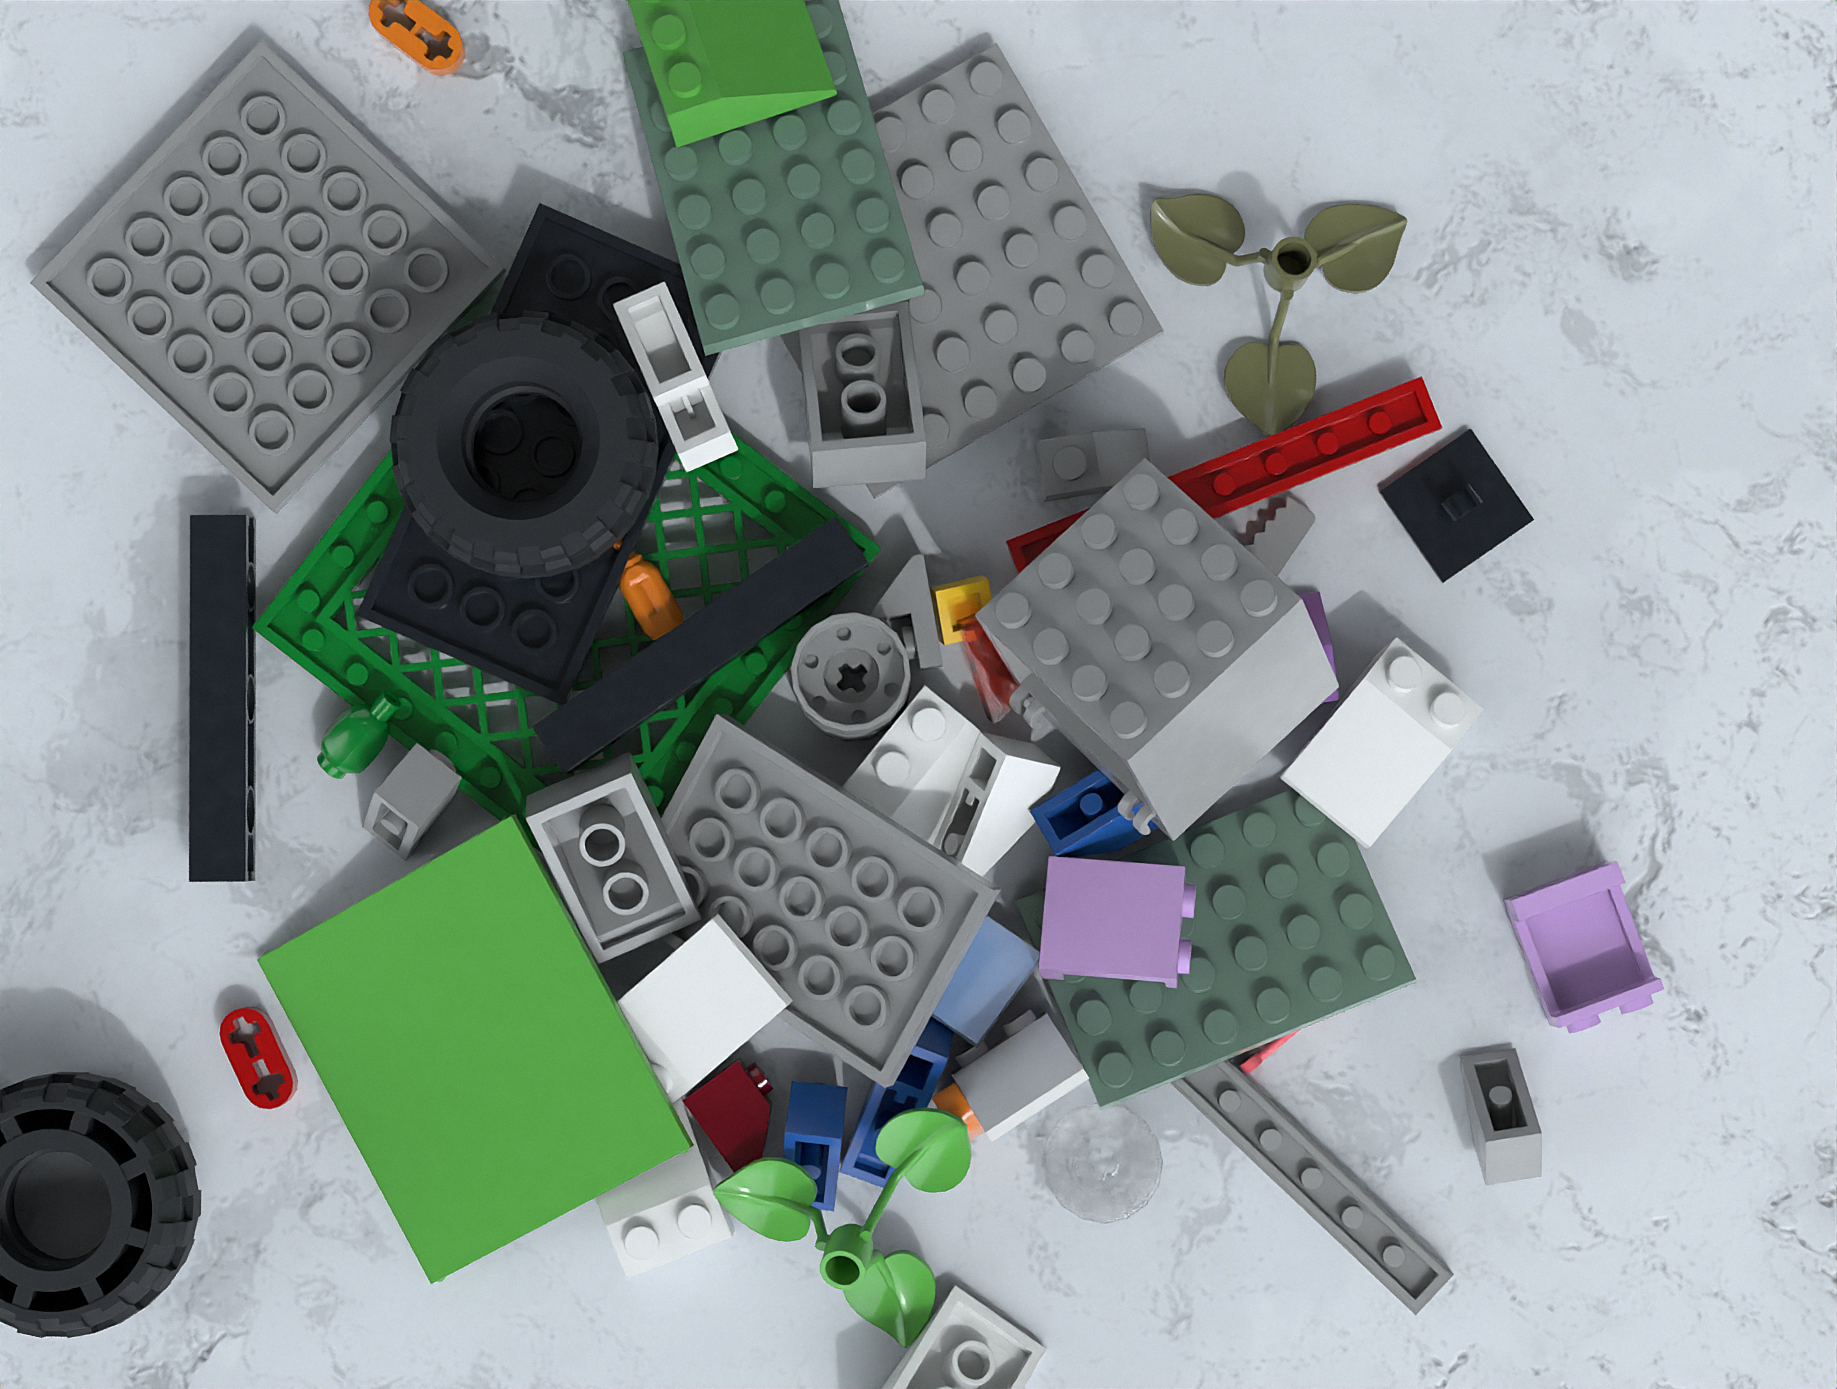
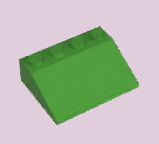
(730, 61)

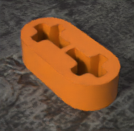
(409, 42)
(953, 1101)

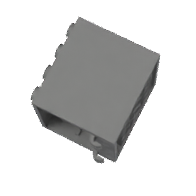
(1159, 649)

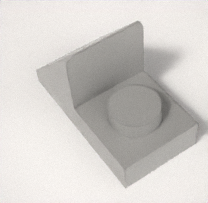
(911, 597)

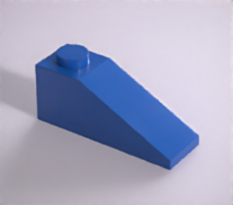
(910, 1091)

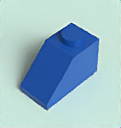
(1086, 819)
(816, 1135)

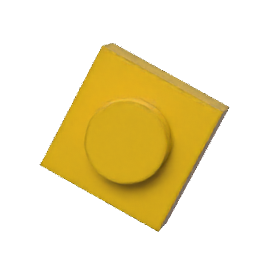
(957, 601)

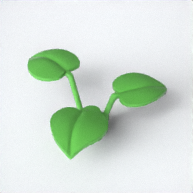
(887, 1291)

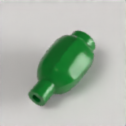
(357, 736)

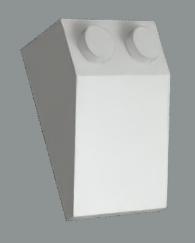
(1381, 742)
(701, 1006)
(1017, 1073)
(666, 1209)
(967, 1349)

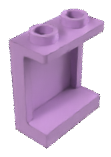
(1115, 920)
(1583, 947)

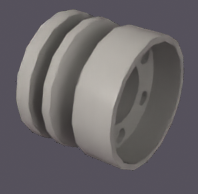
(853, 644)

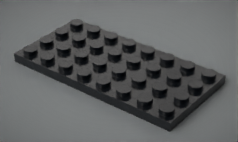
(525, 450)

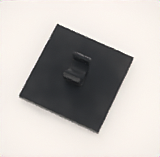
(1456, 506)

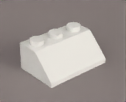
(917, 765)

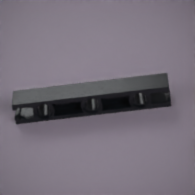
(700, 646)
(222, 699)

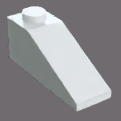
(994, 800)

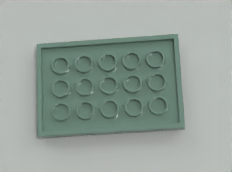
(784, 213)
(1278, 943)

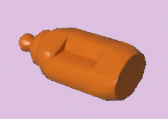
(649, 596)

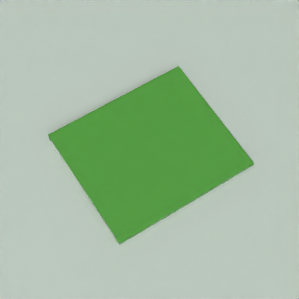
(474, 1050)

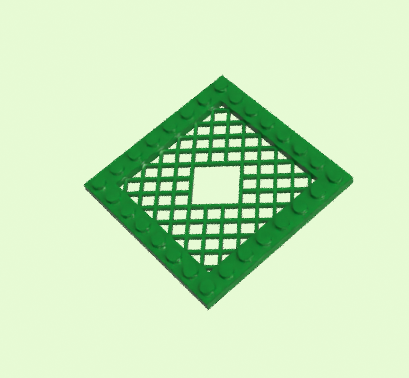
(305, 630)

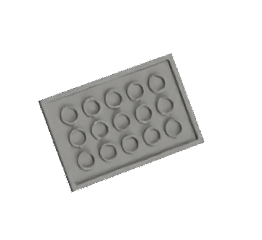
(824, 894)

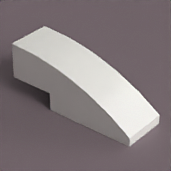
(675, 377)

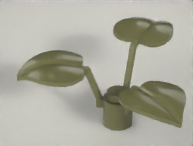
(1350, 242)

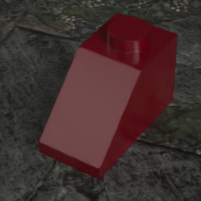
(734, 1112)

